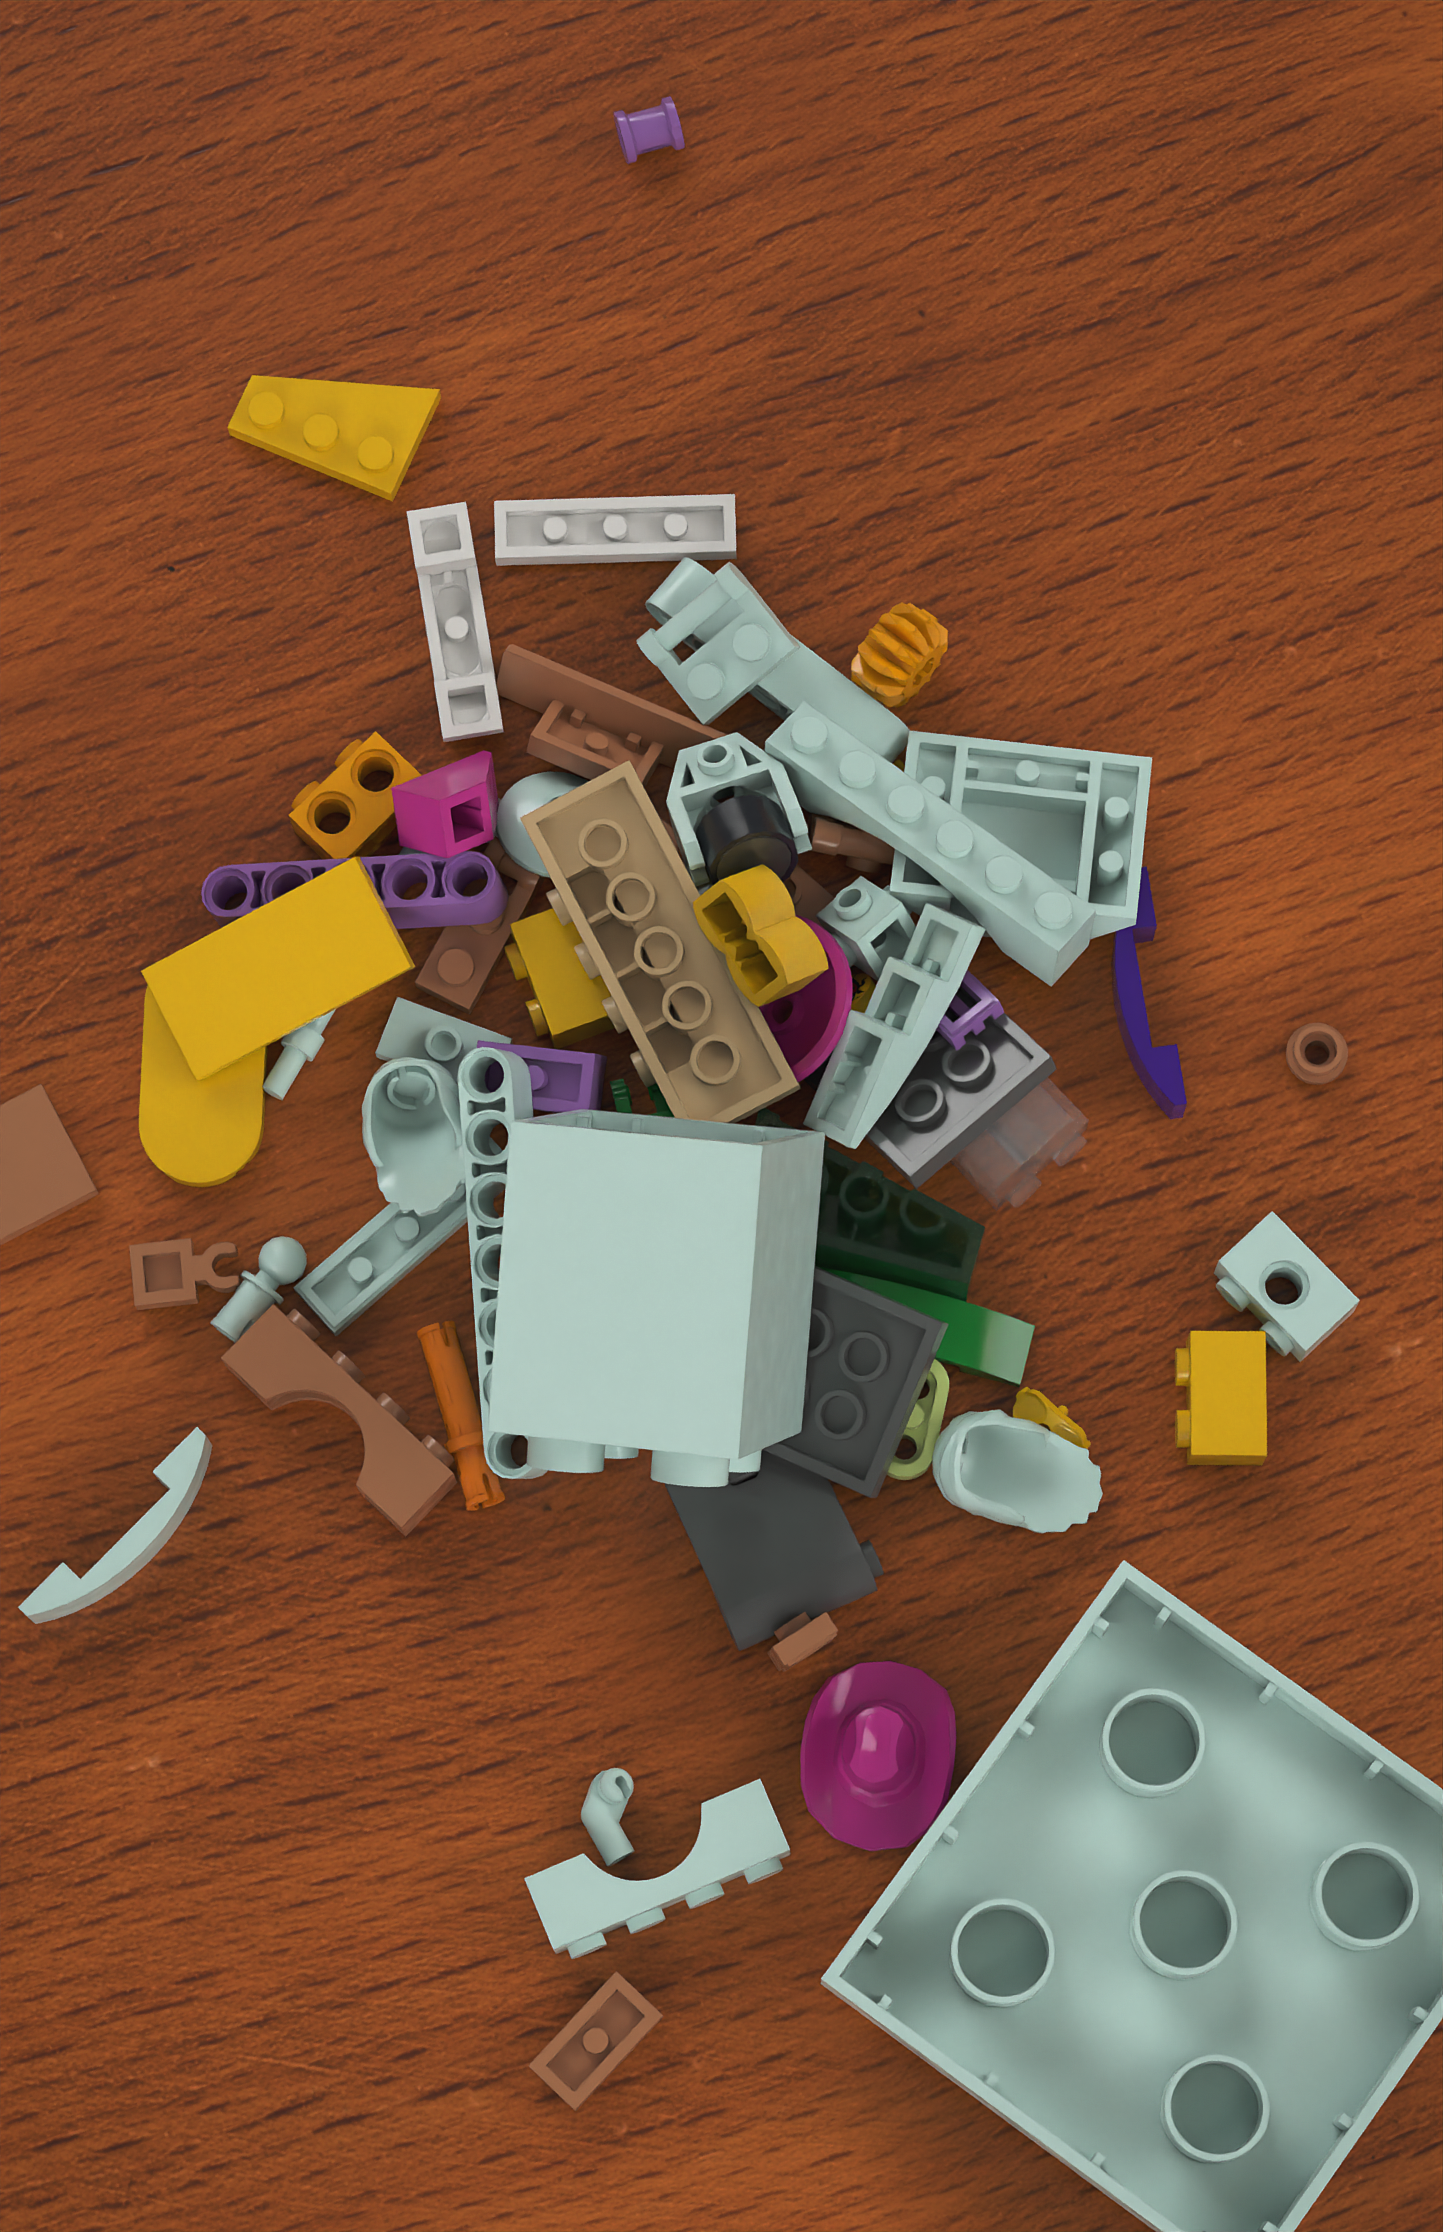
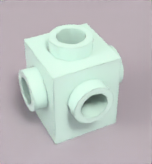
(868, 925)

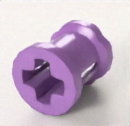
(649, 130)

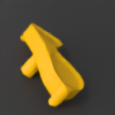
(1036, 1407)

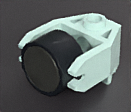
(751, 829)

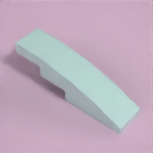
(896, 1027)

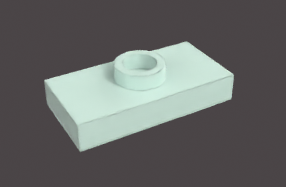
(431, 1036)

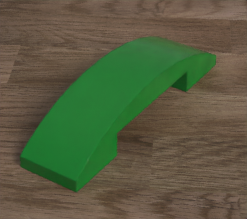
(976, 1337)

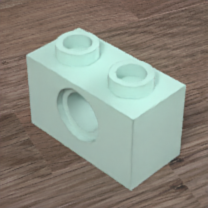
(1275, 1252)

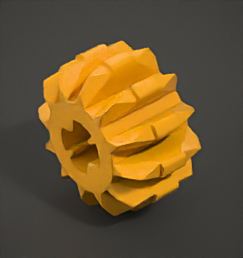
(899, 654)

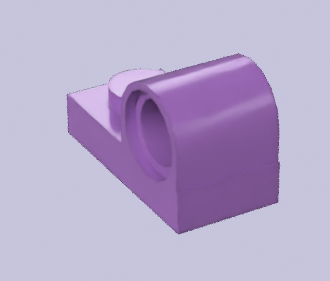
(558, 1077)

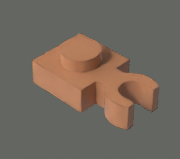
(171, 1272)

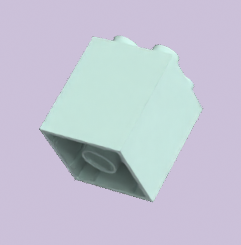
(654, 1291)

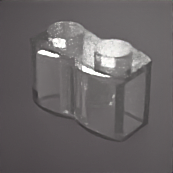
(1021, 1143)

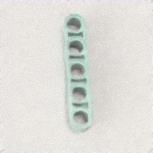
(797, 679)

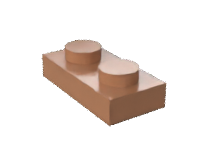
(596, 2041)

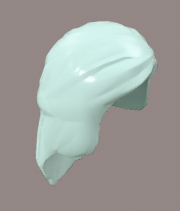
(414, 1133)
(1015, 1472)

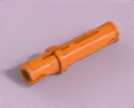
(459, 1414)

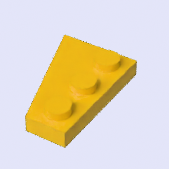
(338, 428)

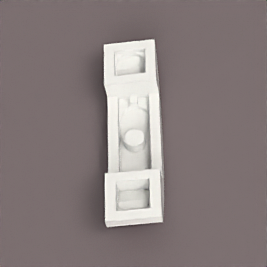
(455, 622)

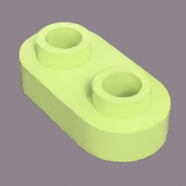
(924, 1426)

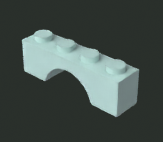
(734, 1840)

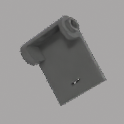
(775, 1547)

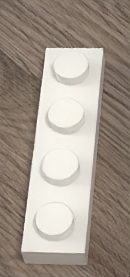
(615, 529)

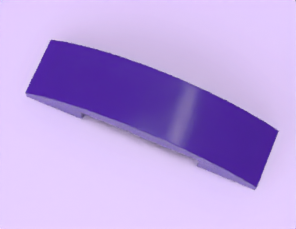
(1156, 1066)

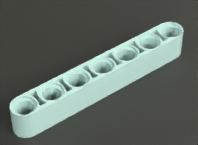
(483, 1177)

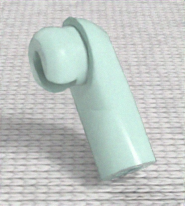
(603, 1812)

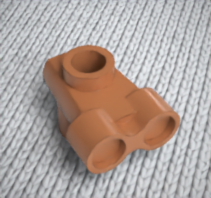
(838, 837)

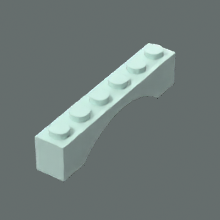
(1010, 897)

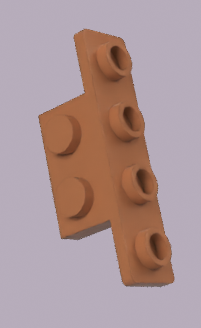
(591, 723)

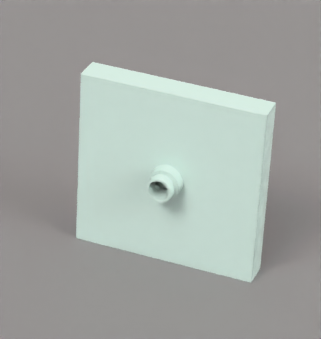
(1170, 1923)

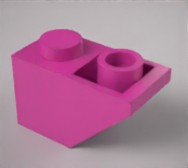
(448, 807)

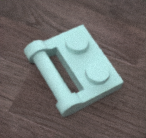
(732, 658)

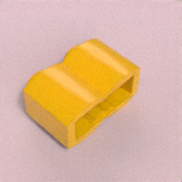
(762, 938)

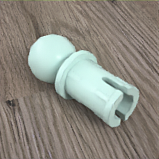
(280, 1263)

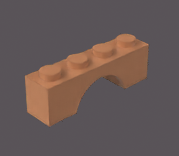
(287, 1366)

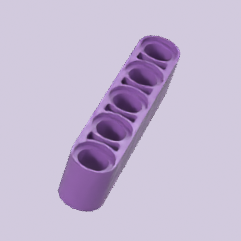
(392, 875)

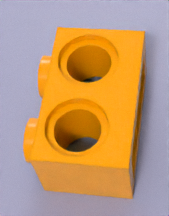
(369, 812)

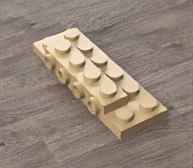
(641, 934)

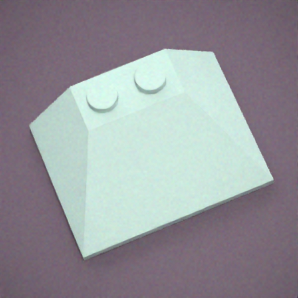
(1055, 806)

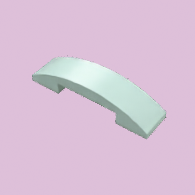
(67, 1593)

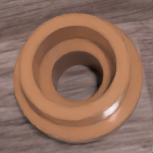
(1316, 1035)

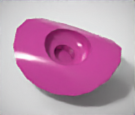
(878, 1754)

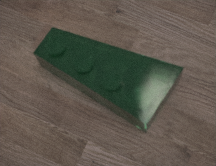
(887, 1230)

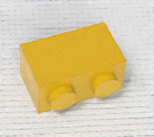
(565, 997)
(1223, 1398)

